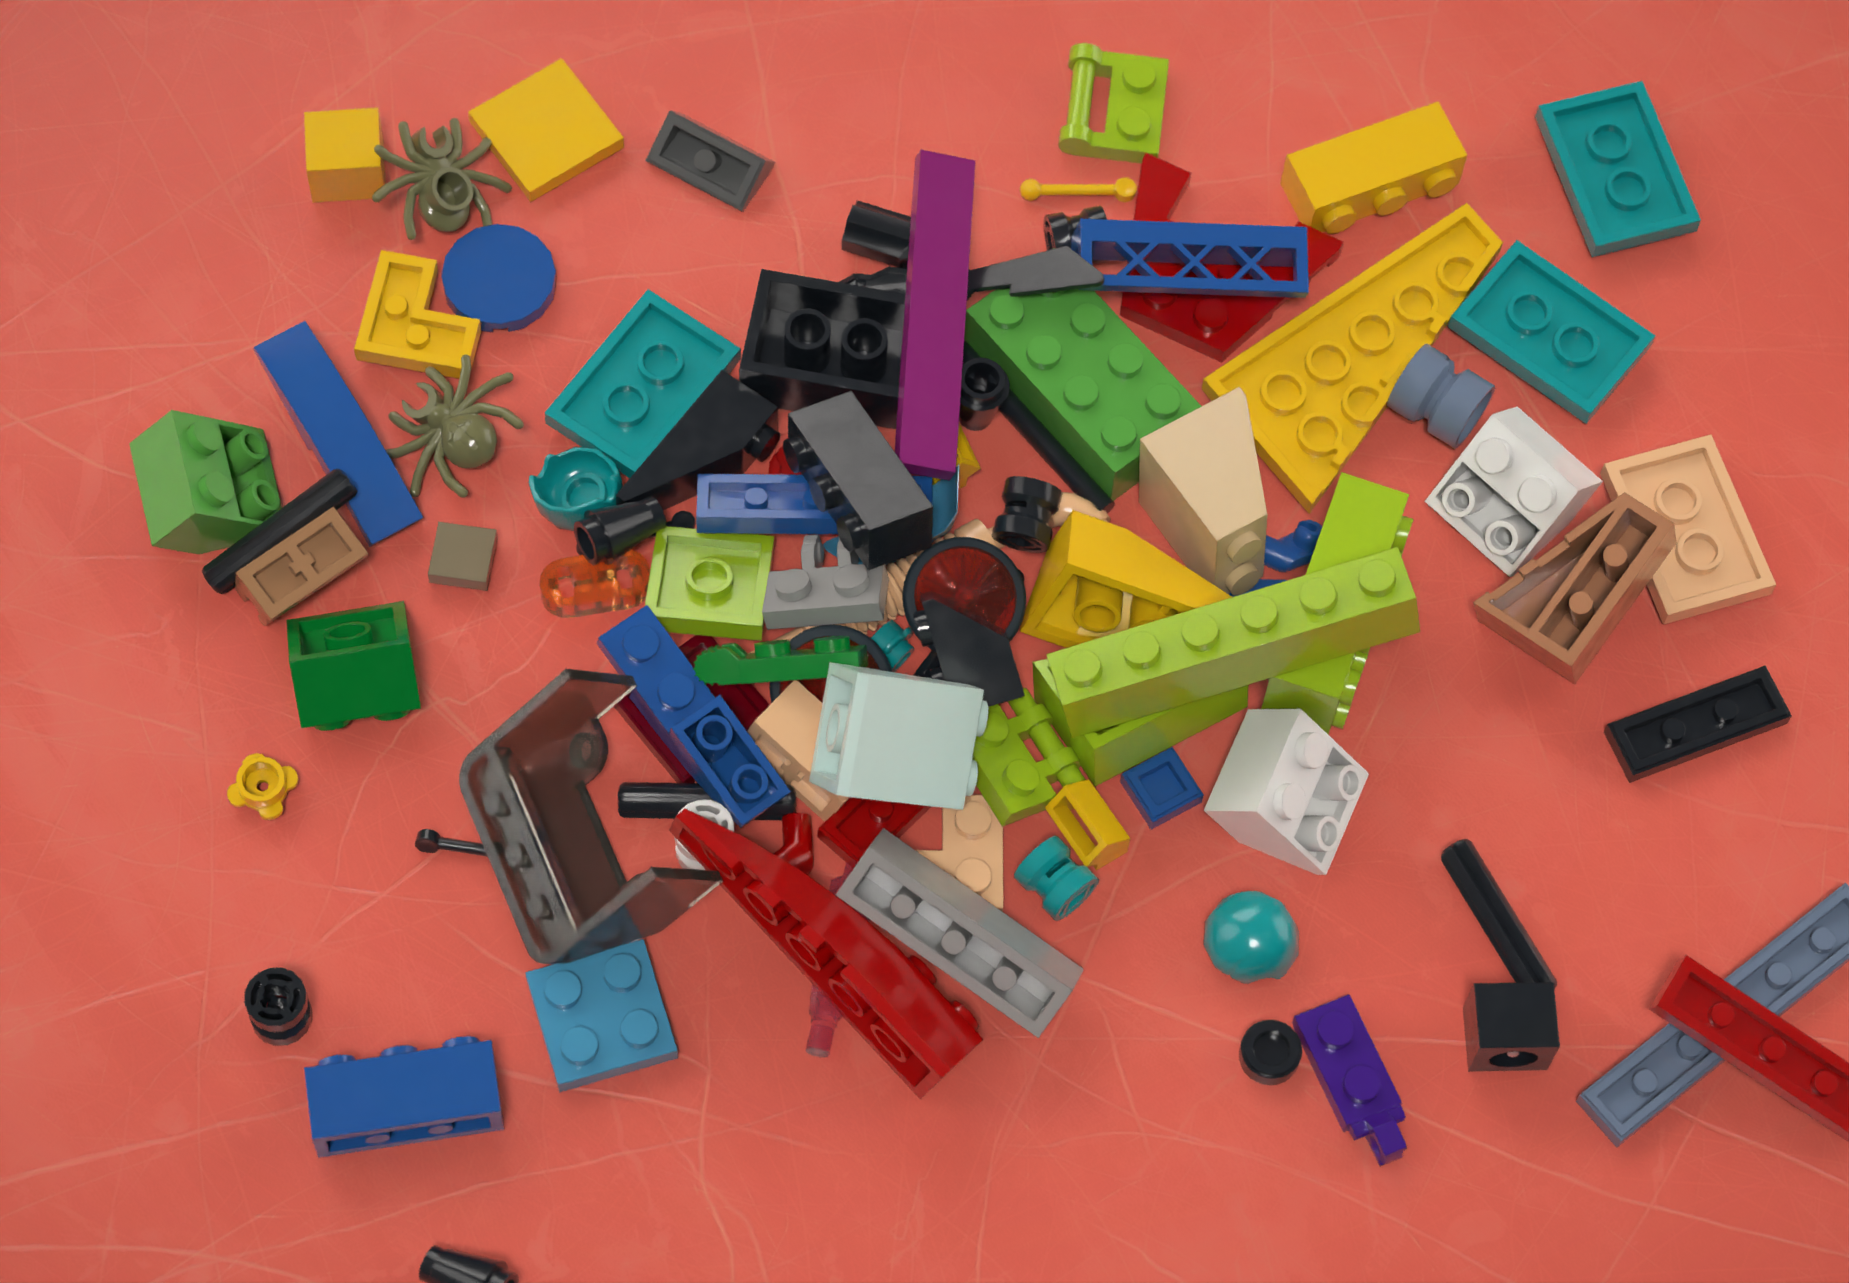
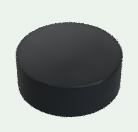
(1270, 1052)

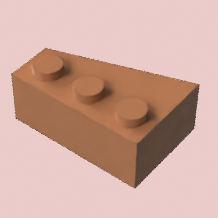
(1581, 588)

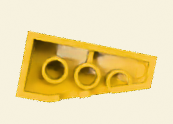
(1106, 582)

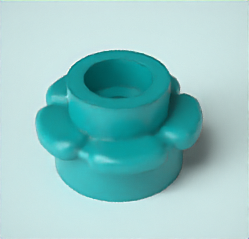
(894, 643)

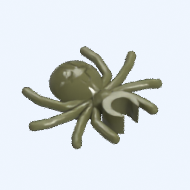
(439, 180)
(452, 426)

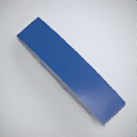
(337, 431)

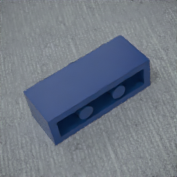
(403, 1096)

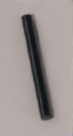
(1048, 446)

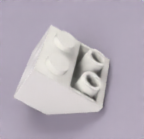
(1512, 490)
(1287, 789)

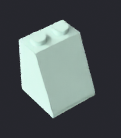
(898, 737)

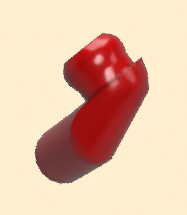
(797, 841)

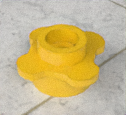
(259, 769)

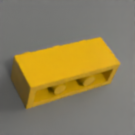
(1374, 169)

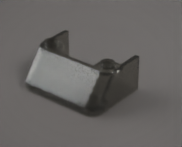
(546, 834)

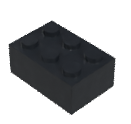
(824, 340)

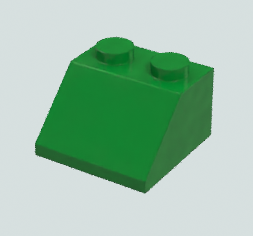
(352, 666)

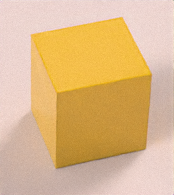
(342, 154)

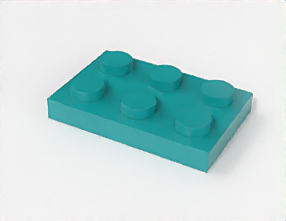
(1617, 168)
(1551, 331)
(640, 382)

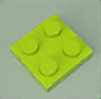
(710, 582)

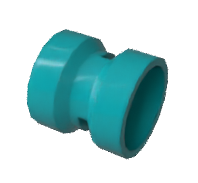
(1056, 878)

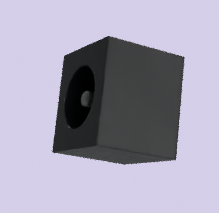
(1511, 1026)

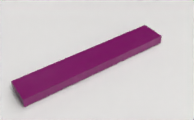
(935, 314)

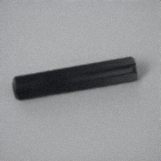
(330, 491)
(667, 799)
(1495, 914)

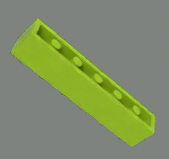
(1235, 642)

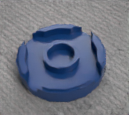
(499, 277)

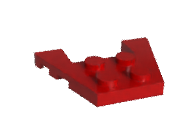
(1201, 321)

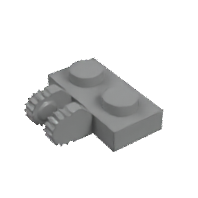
(825, 594)

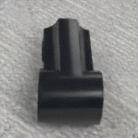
(877, 234)

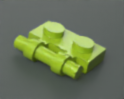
(1007, 771)

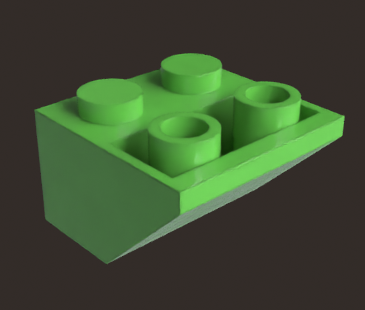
(203, 481)

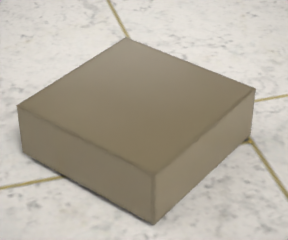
(462, 556)

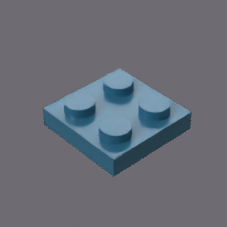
(601, 1016)

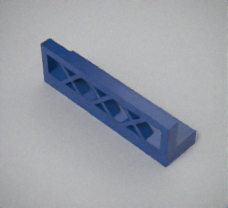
(1194, 246)

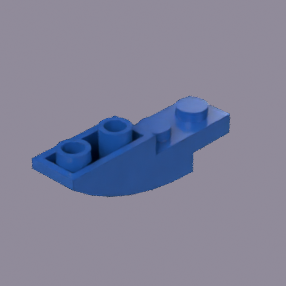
(691, 720)

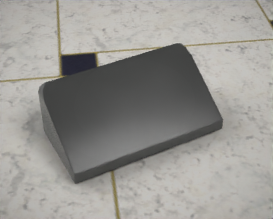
(709, 160)

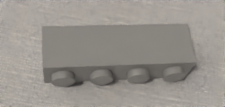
(960, 932)

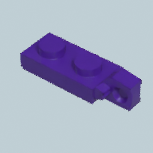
(1353, 1076)

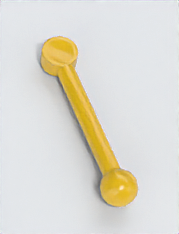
(1123, 189)

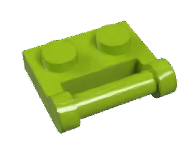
(1132, 109)

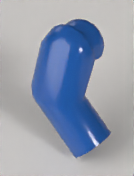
(1293, 549)

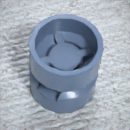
(1445, 399)

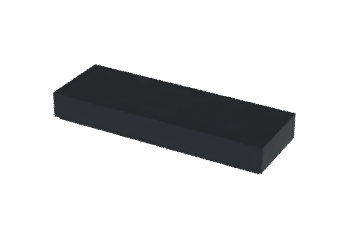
(1697, 724)

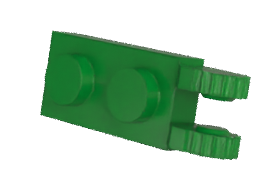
(776, 661)

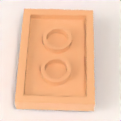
(1715, 546)

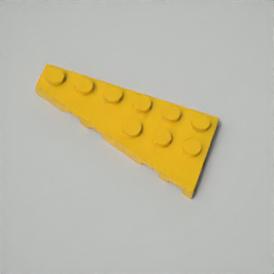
(1331, 369)

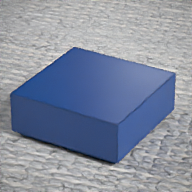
(1161, 788)

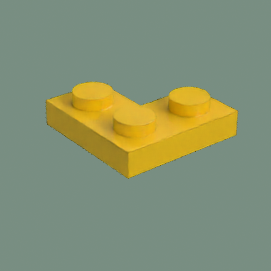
(402, 330)

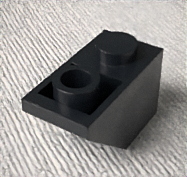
(968, 649)

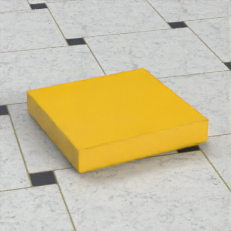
(546, 129)

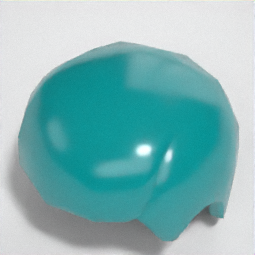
(573, 484)
(1251, 937)

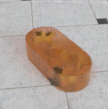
(594, 585)

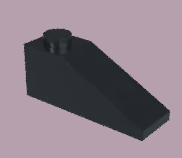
(716, 435)

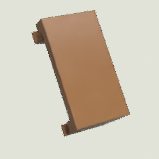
(299, 566)

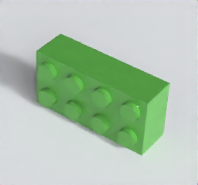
(1080, 376)

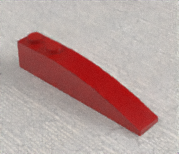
(841, 954)

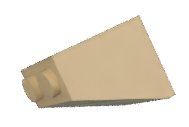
(1208, 493)

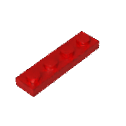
(1757, 1042)

